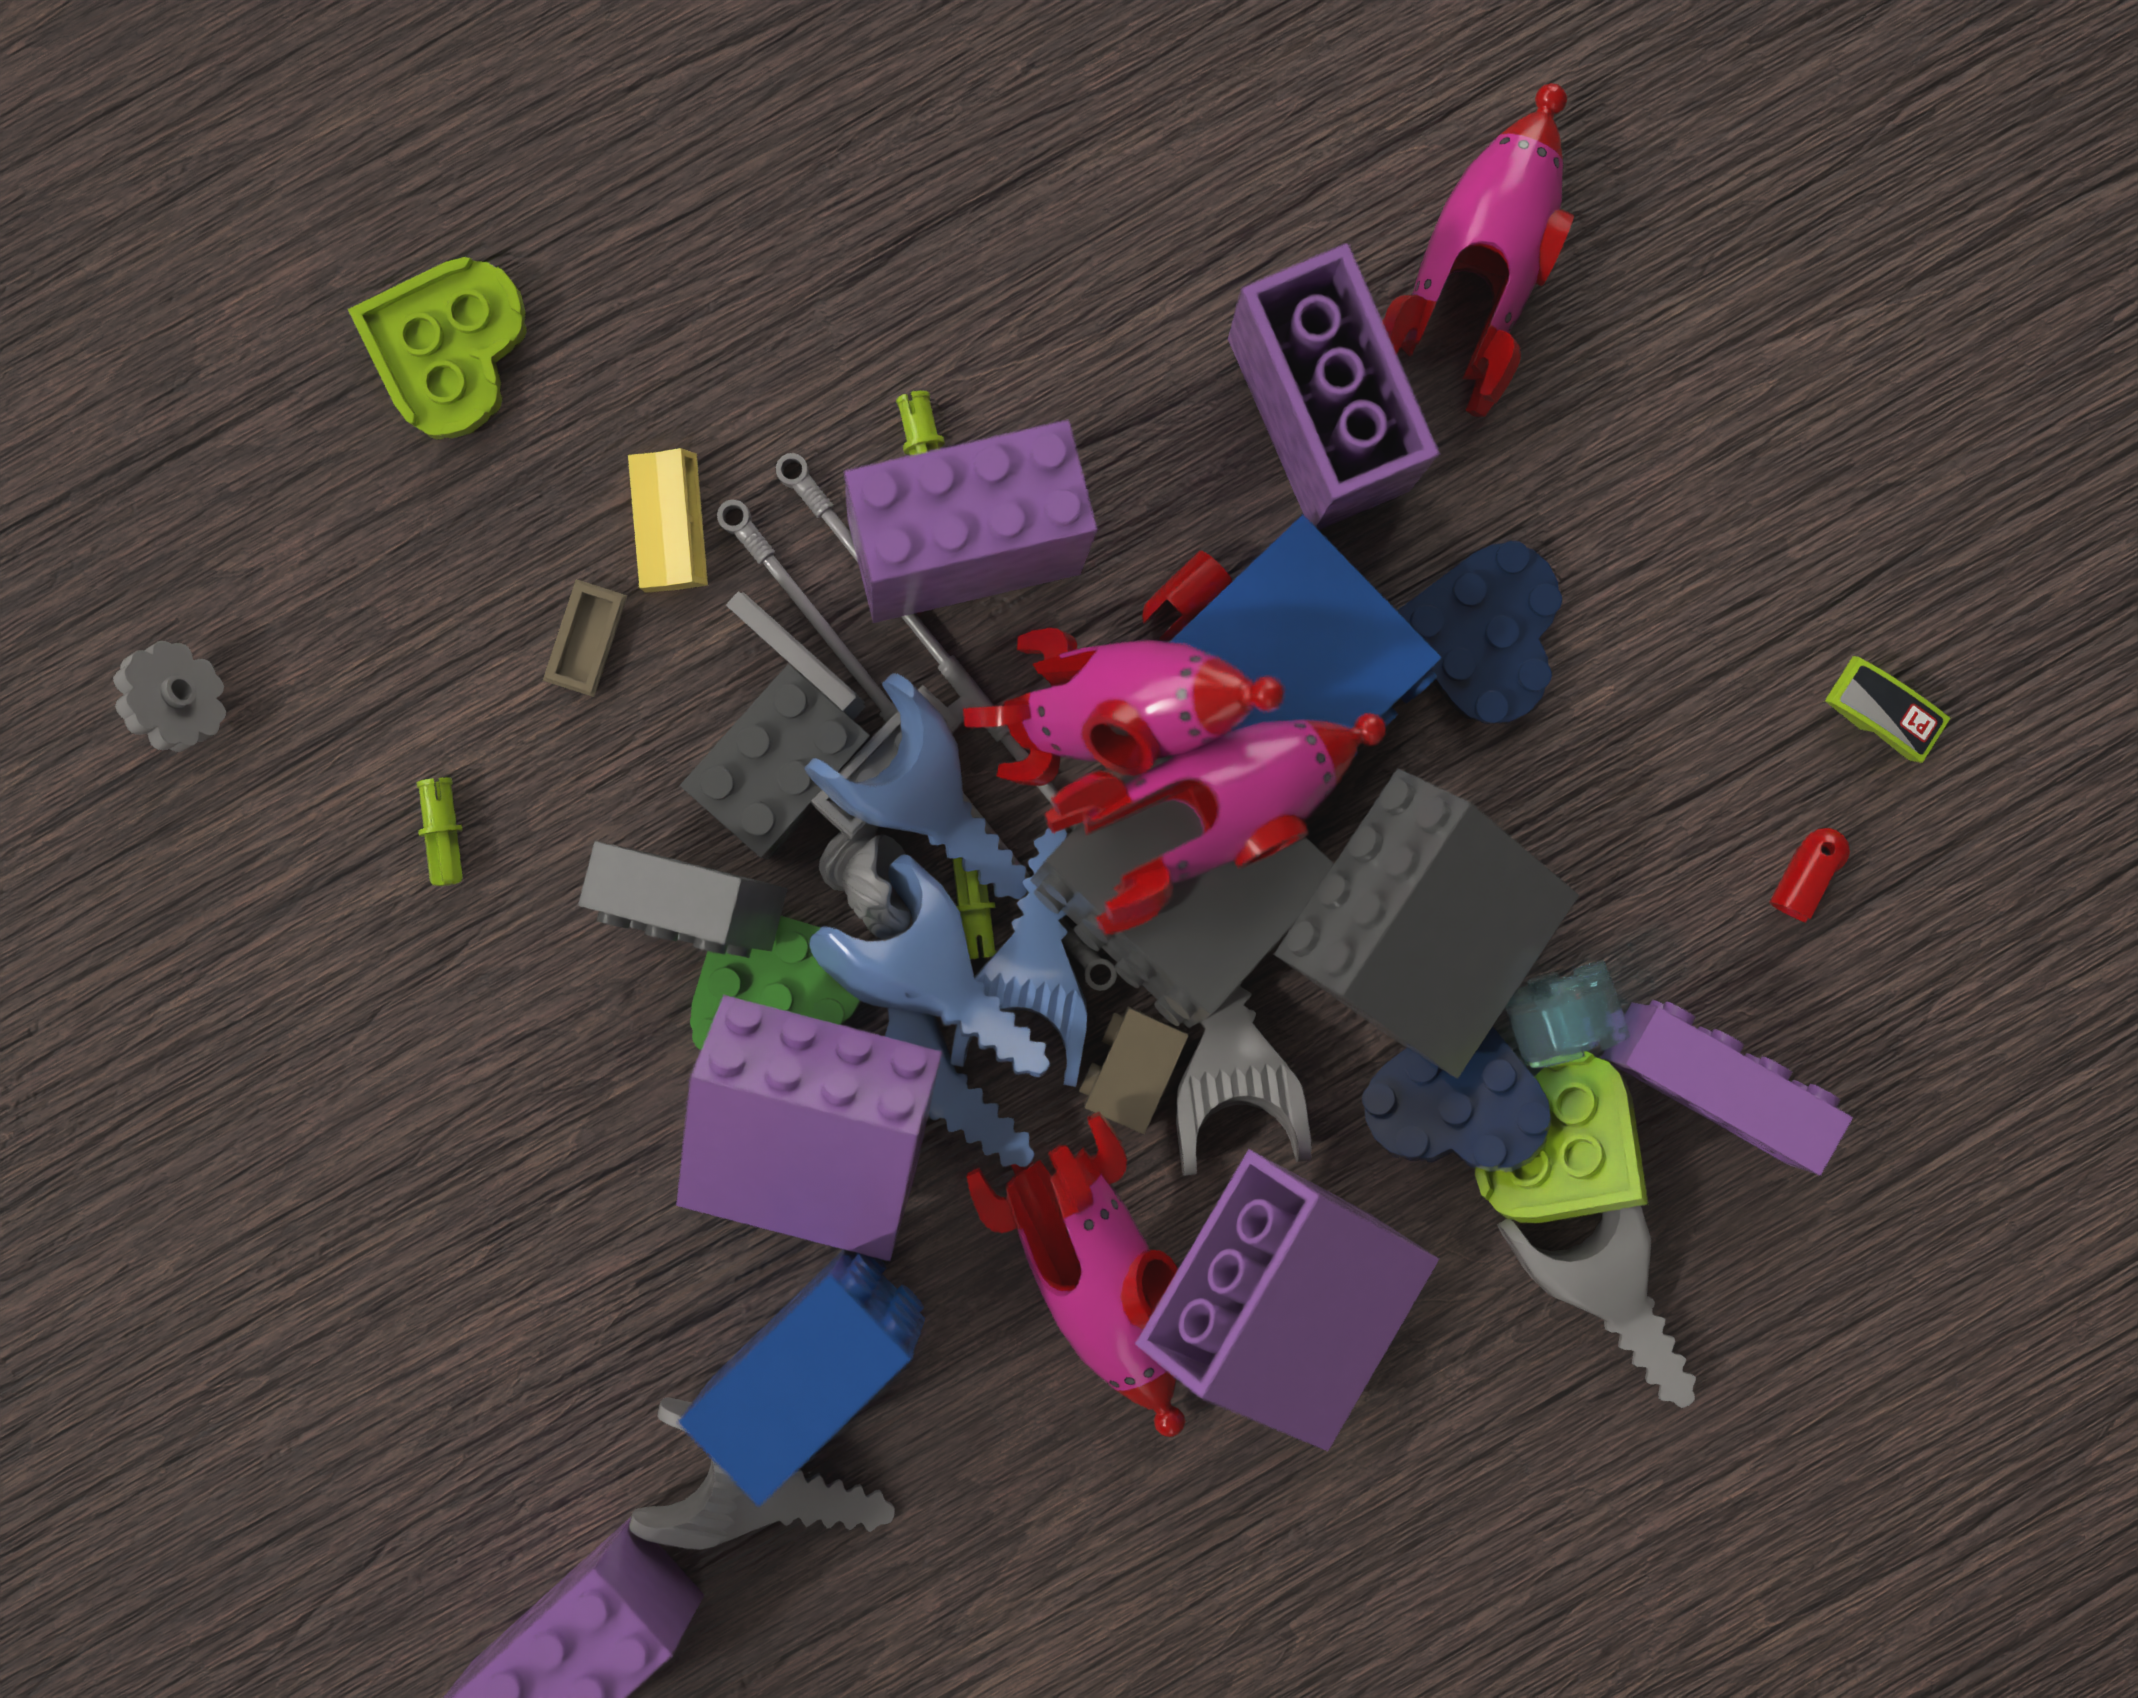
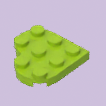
(441, 343)
(1589, 1152)

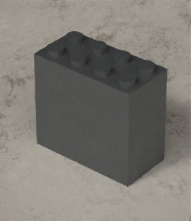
(1428, 921)
(1207, 929)

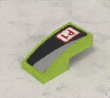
(1887, 708)

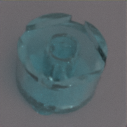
(1567, 1015)

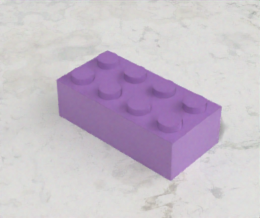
(1730, 1089)

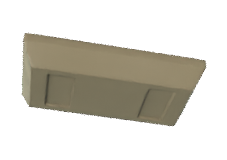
(585, 638)

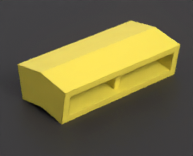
(667, 520)

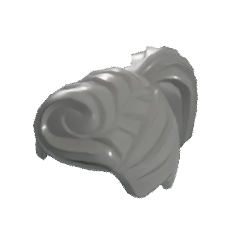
(862, 872)

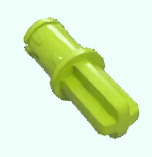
(919, 424)
(440, 831)
(974, 911)

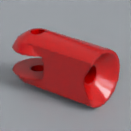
(1188, 591)
(1810, 873)

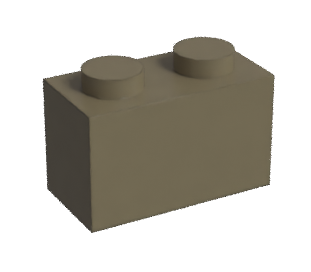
(1134, 1069)

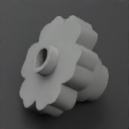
(169, 696)

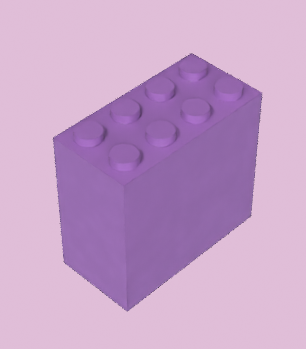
(1330, 388)
(969, 520)
(805, 1127)
(1286, 1302)
(592, 1630)

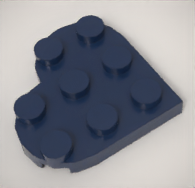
(1488, 631)
(1486, 1117)

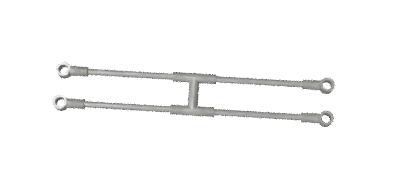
(969, 691)

